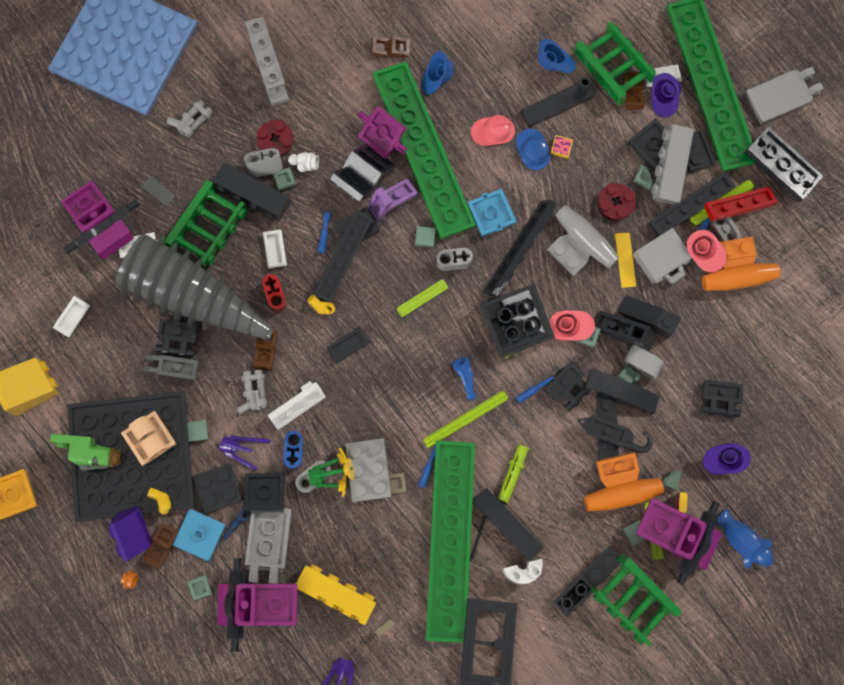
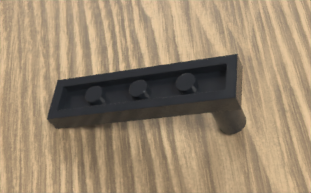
(558, 102)

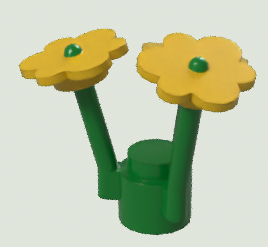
(317, 476)

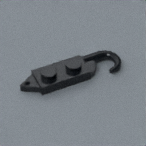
(614, 434)

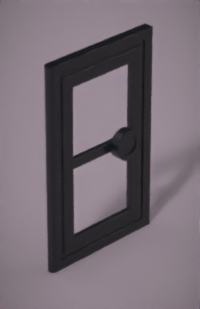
(505, 645)

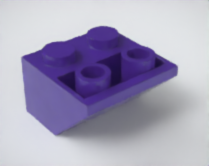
(130, 533)

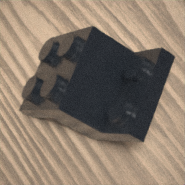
(362, 172)

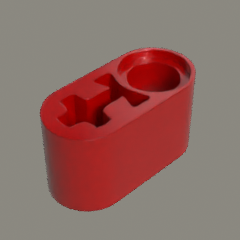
(275, 295)

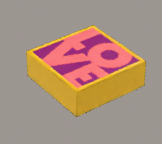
(561, 146)
(681, 502)

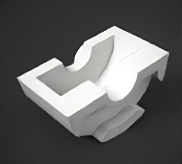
(524, 576)

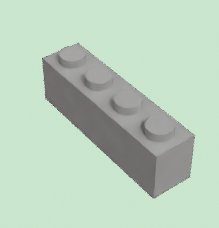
(672, 164)

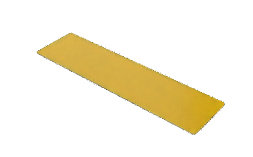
(625, 260)

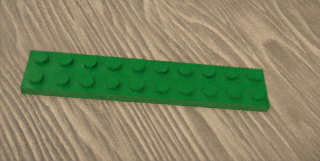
(711, 83)
(424, 151)
(450, 541)

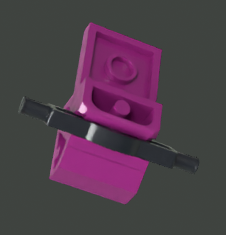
(97, 220)
(682, 535)
(254, 605)

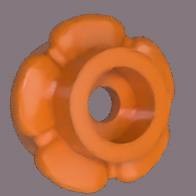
(129, 579)

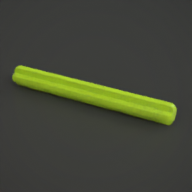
(465, 419)

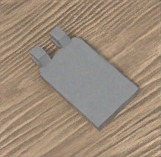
(782, 95)
(268, 544)

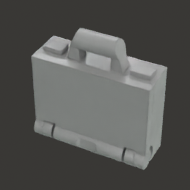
(662, 257)

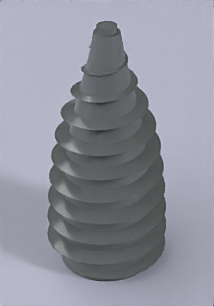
(184, 288)

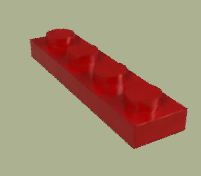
(740, 204)

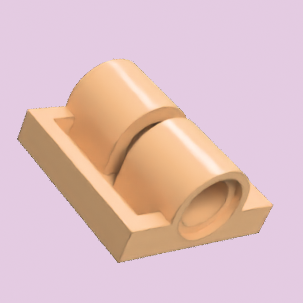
(148, 438)

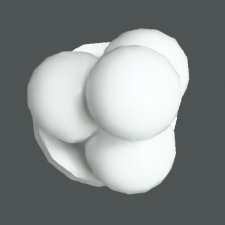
(305, 161)

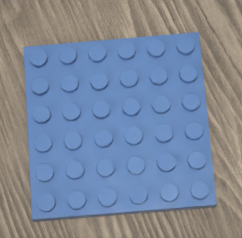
(124, 50)

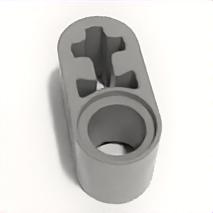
(263, 162)
(450, 253)
(643, 362)

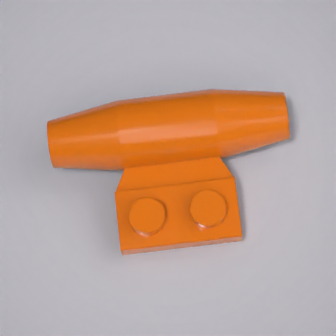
(740, 268)
(621, 484)

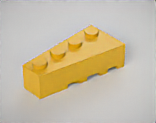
(336, 594)

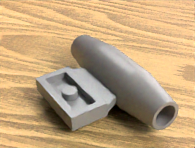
(581, 242)

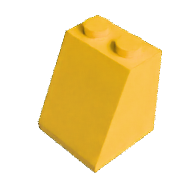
(26, 386)

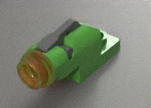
(86, 453)

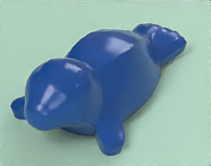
(746, 541)

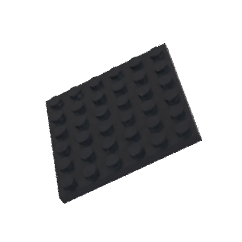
(115, 489)

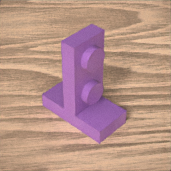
(386, 200)

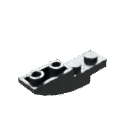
(590, 577)

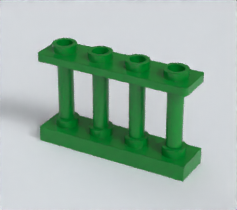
(607, 79)
(197, 208)
(654, 594)

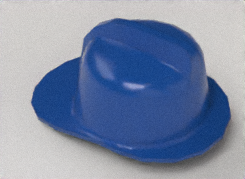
(554, 58)
(437, 73)
(533, 149)

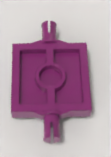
(382, 132)

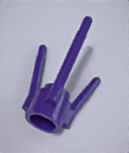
(230, 445)
(342, 668)

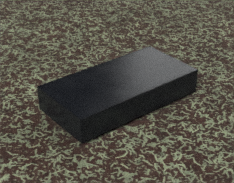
(347, 345)

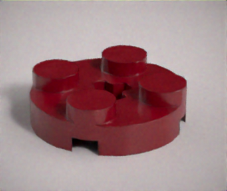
(279, 129)
(622, 210)

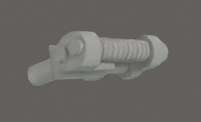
(187, 124)
(255, 399)

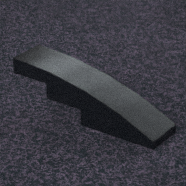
(622, 391)
(508, 524)

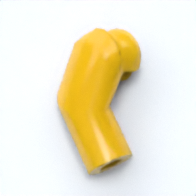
(321, 306)
(162, 499)

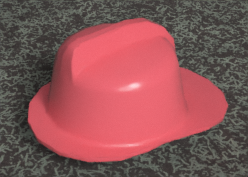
(492, 130)
(706, 251)
(572, 325)

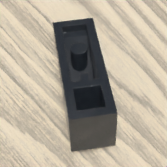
(657, 318)
(625, 330)

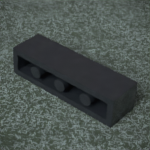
(251, 191)

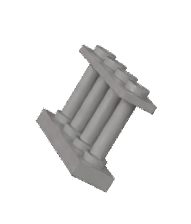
(267, 61)

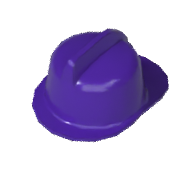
(665, 95)
(726, 459)

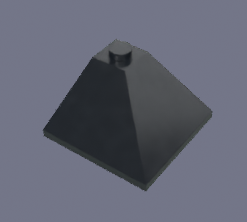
(517, 320)

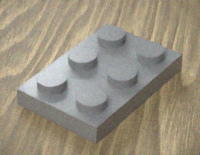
(370, 470)

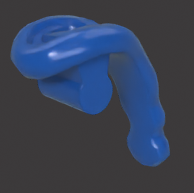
(463, 369)

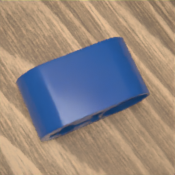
(288, 454)

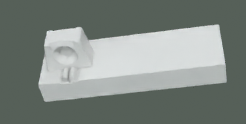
(310, 395)

